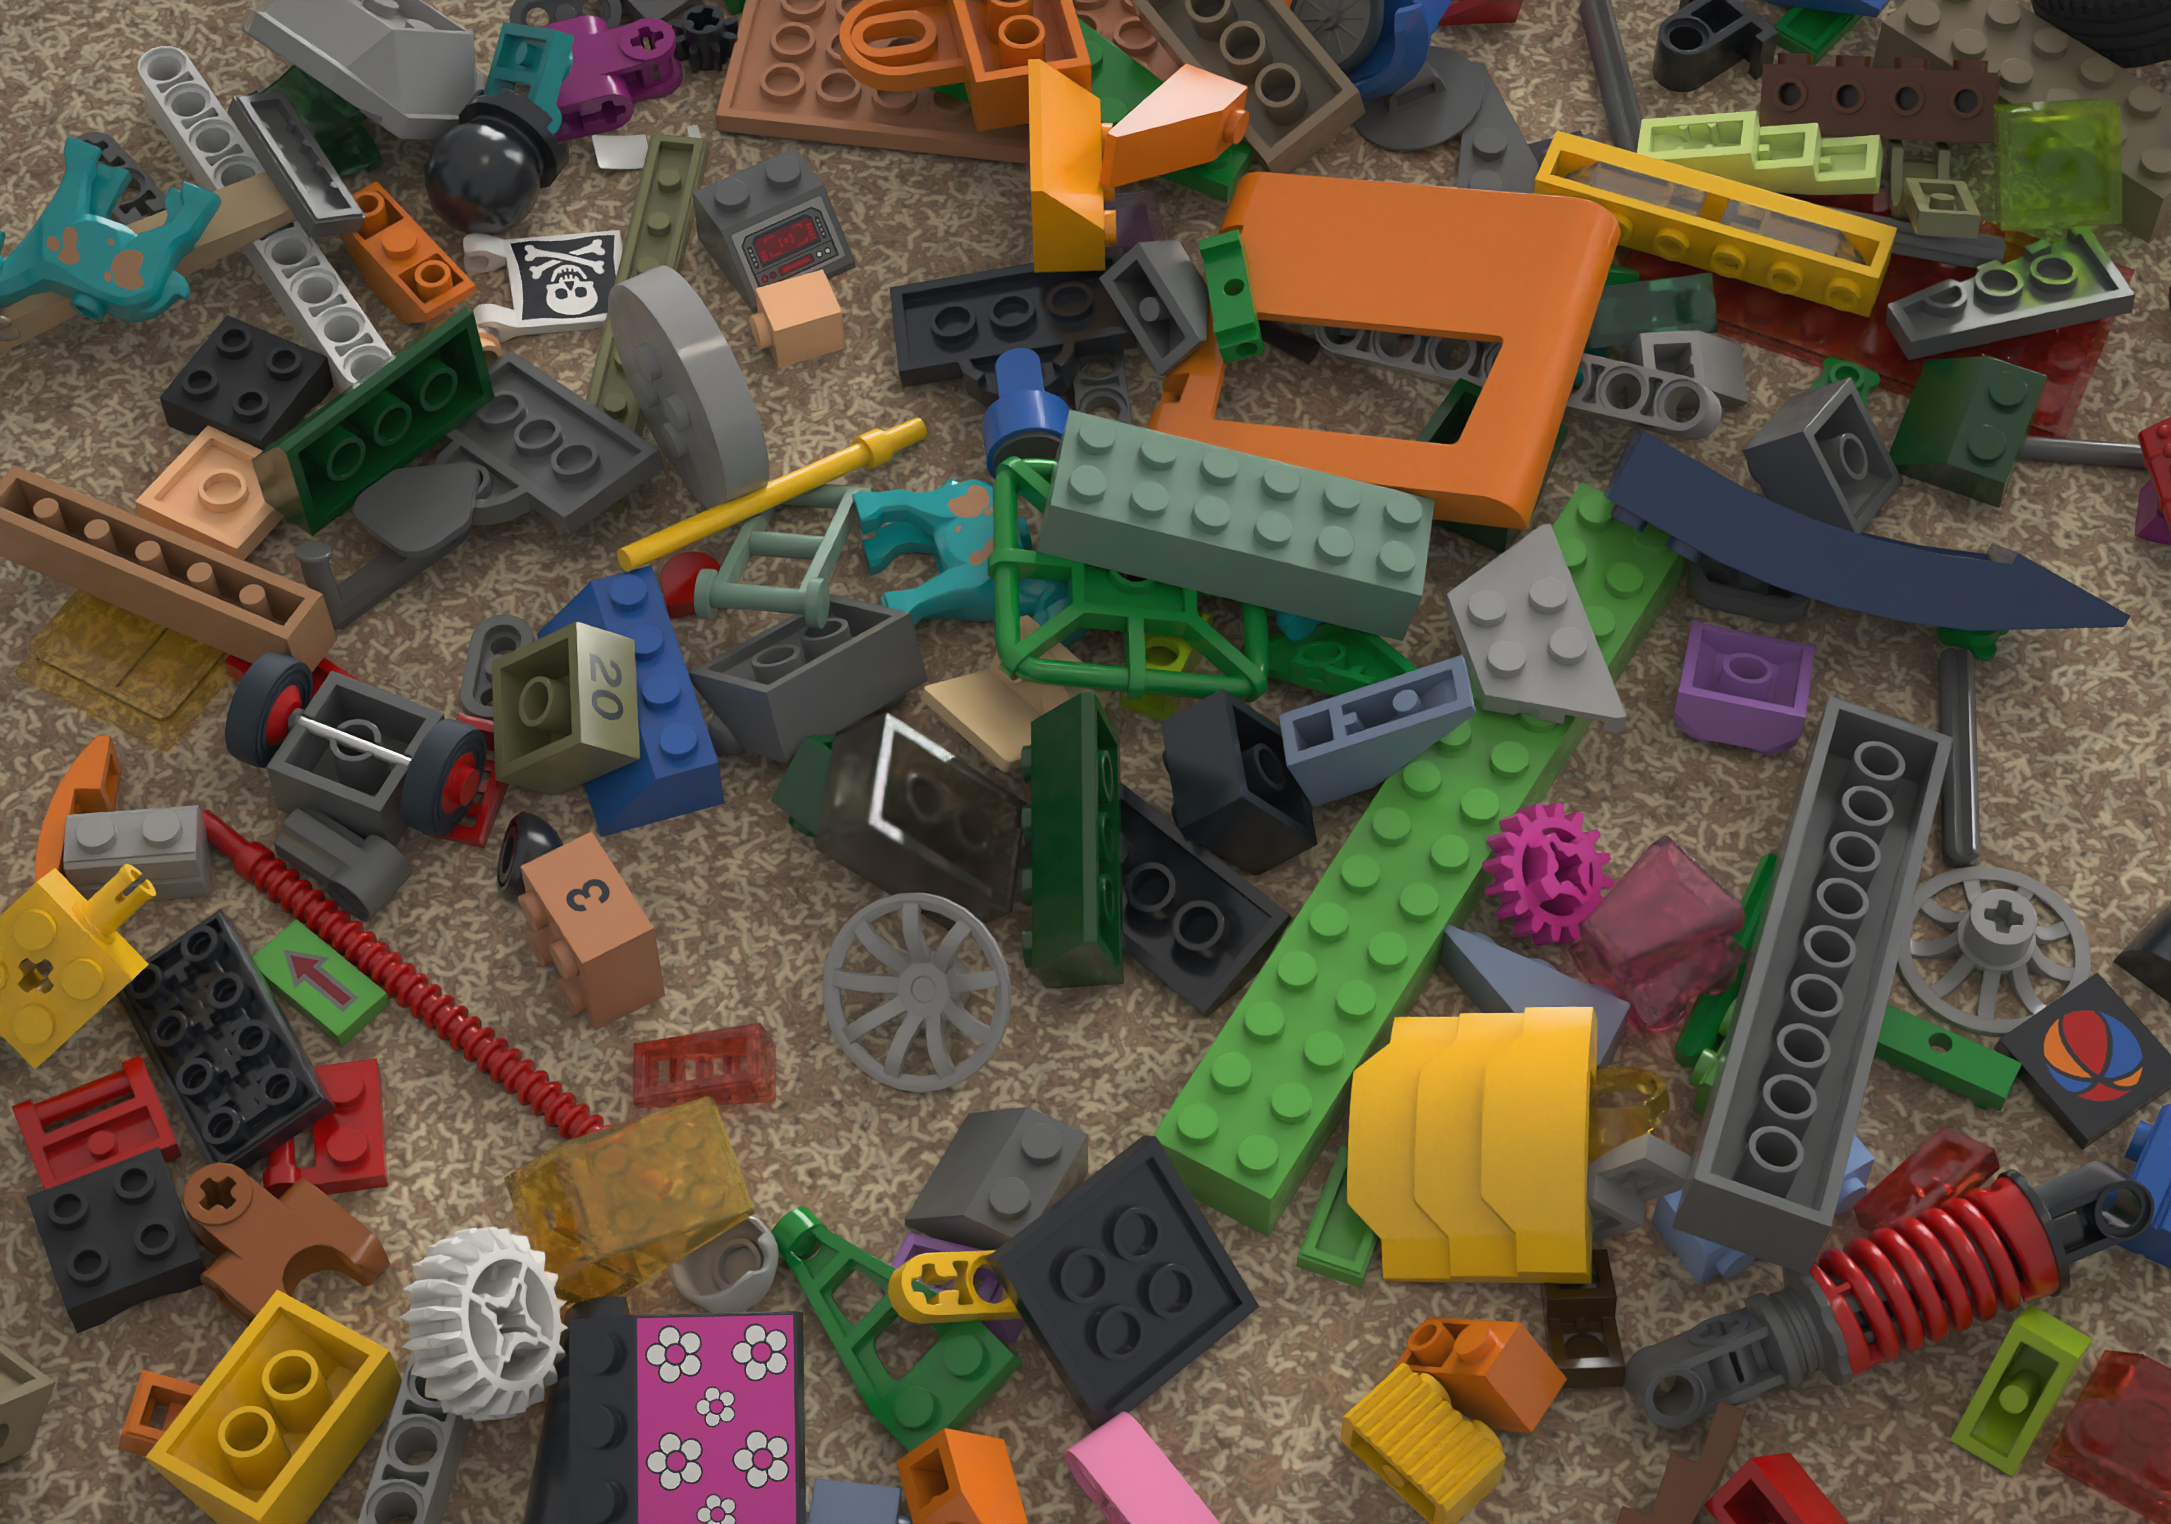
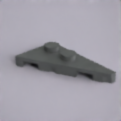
(1493, 147)

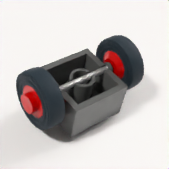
(354, 750)

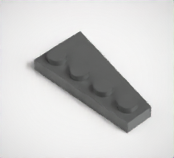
(2030, 295)

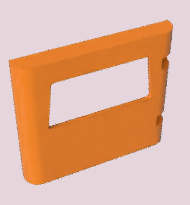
(1427, 266)

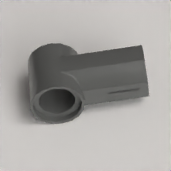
(354, 870)

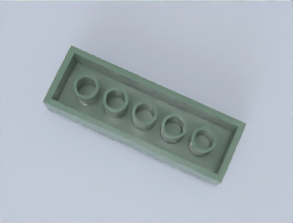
(1237, 525)

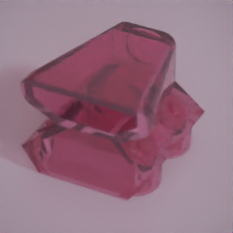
(1662, 937)

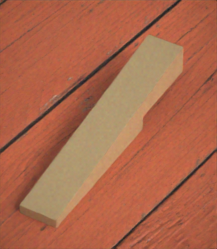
(246, 214)

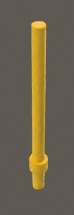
(866, 452)

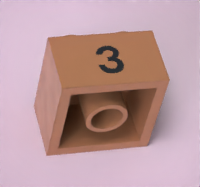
(591, 932)

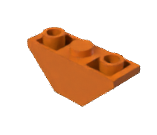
(403, 260)

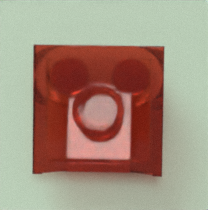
(2122, 1434)

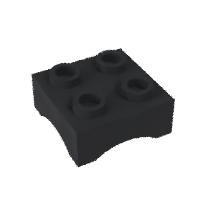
(246, 385)
(117, 1238)

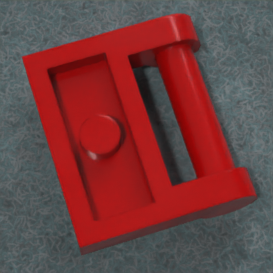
(101, 1137)
(346, 1140)

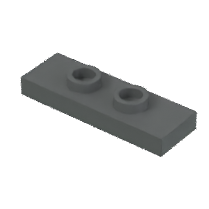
(296, 164)

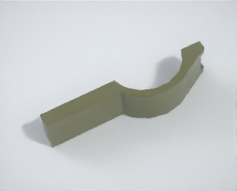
(1927, 197)

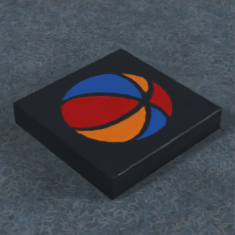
(2089, 1060)

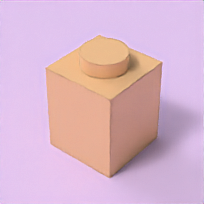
(798, 319)

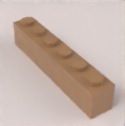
(159, 573)

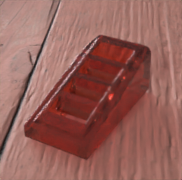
(732, 1087)

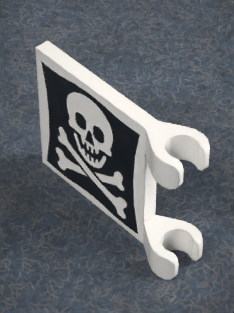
(553, 281)

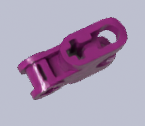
(613, 73)

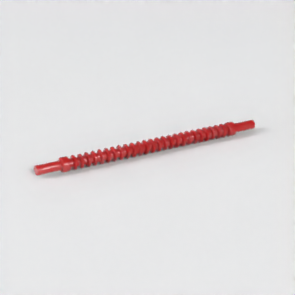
(258, 865)

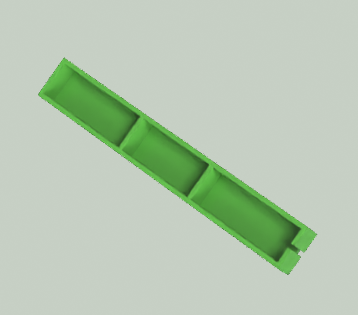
(1381, 910)

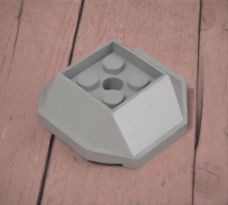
(384, 56)

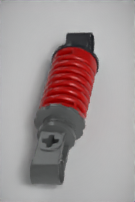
(1894, 1291)

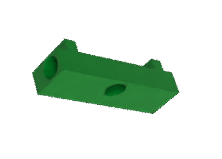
(1231, 296)
(1962, 1068)

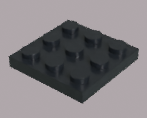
(1123, 1282)

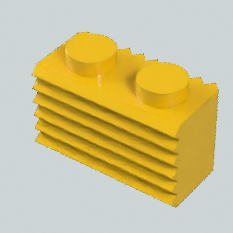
(1424, 1446)

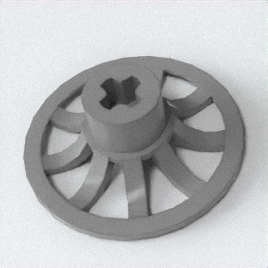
(1994, 937)
(922, 990)

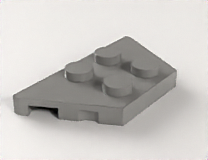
(1532, 638)

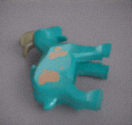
(98, 260)
(958, 531)

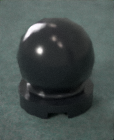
(493, 164)

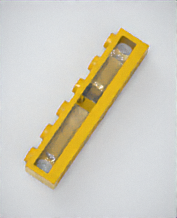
(1725, 224)

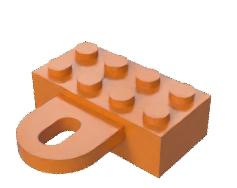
(967, 43)

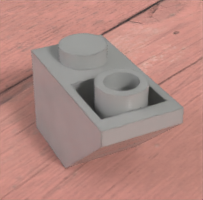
(1693, 354)

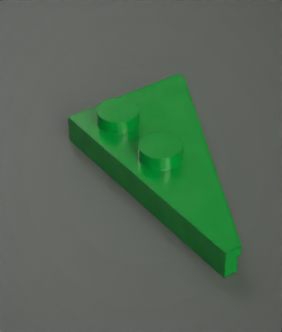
(1334, 659)

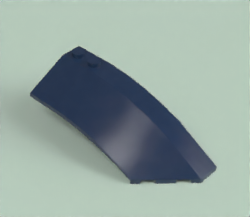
(1836, 565)

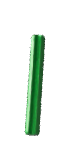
(1709, 1010)

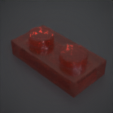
(1937, 1171)

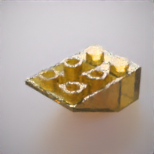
(630, 1199)

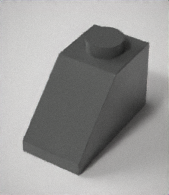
(1160, 301)

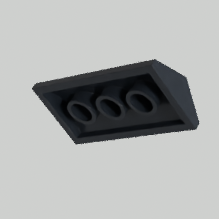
(1188, 910)

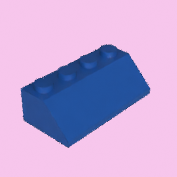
(677, 758)

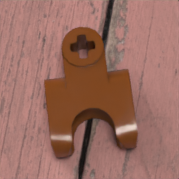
(273, 1241)

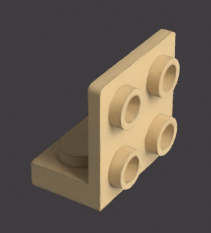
(998, 712)

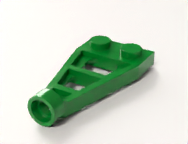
(942, 1386)

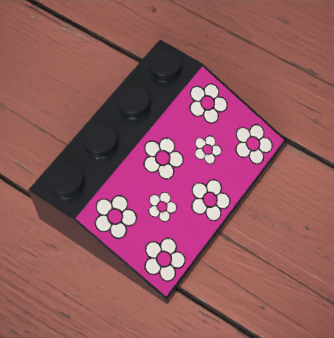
(687, 1419)

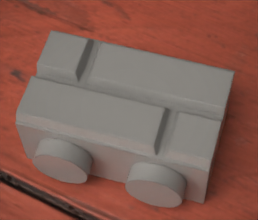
(161, 843)

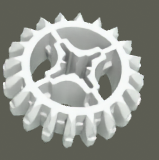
(484, 1324)

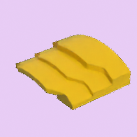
(1477, 1147)

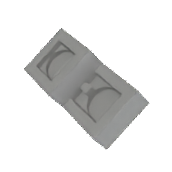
(1630, 1177)

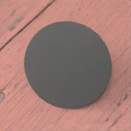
(1428, 108)

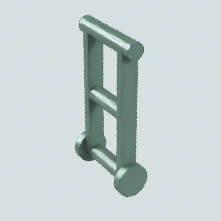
(812, 599)

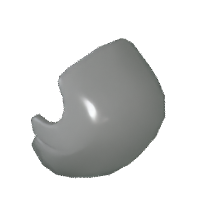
(729, 1270)

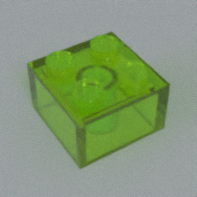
(2057, 163)

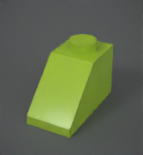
(2021, 1389)

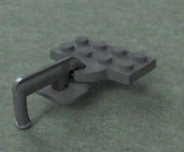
(515, 455)

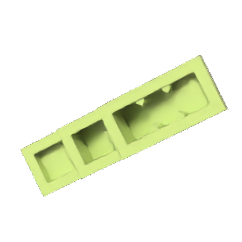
(1768, 157)

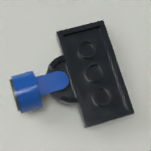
(1012, 344)

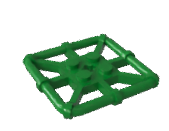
(1107, 602)

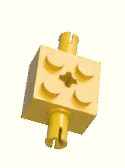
(81, 945)

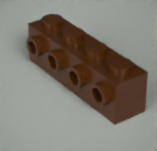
(1882, 101)

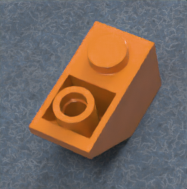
(1487, 1369)

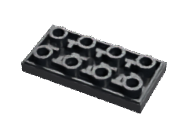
(224, 1046)

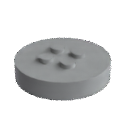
(688, 386)

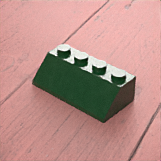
(377, 424)
(1074, 847)

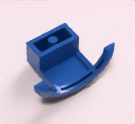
(1400, 47)

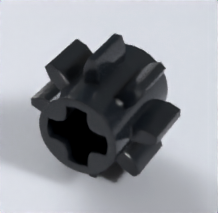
(705, 38)

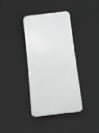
(626, 151)

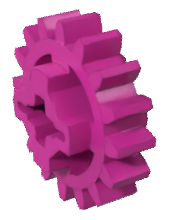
(1544, 869)

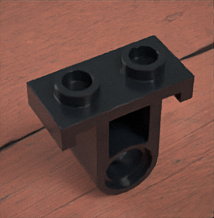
(1708, 40)

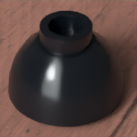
(523, 841)

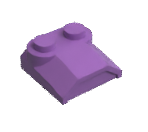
(1744, 688)

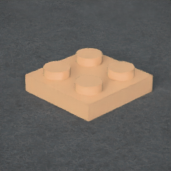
(212, 495)

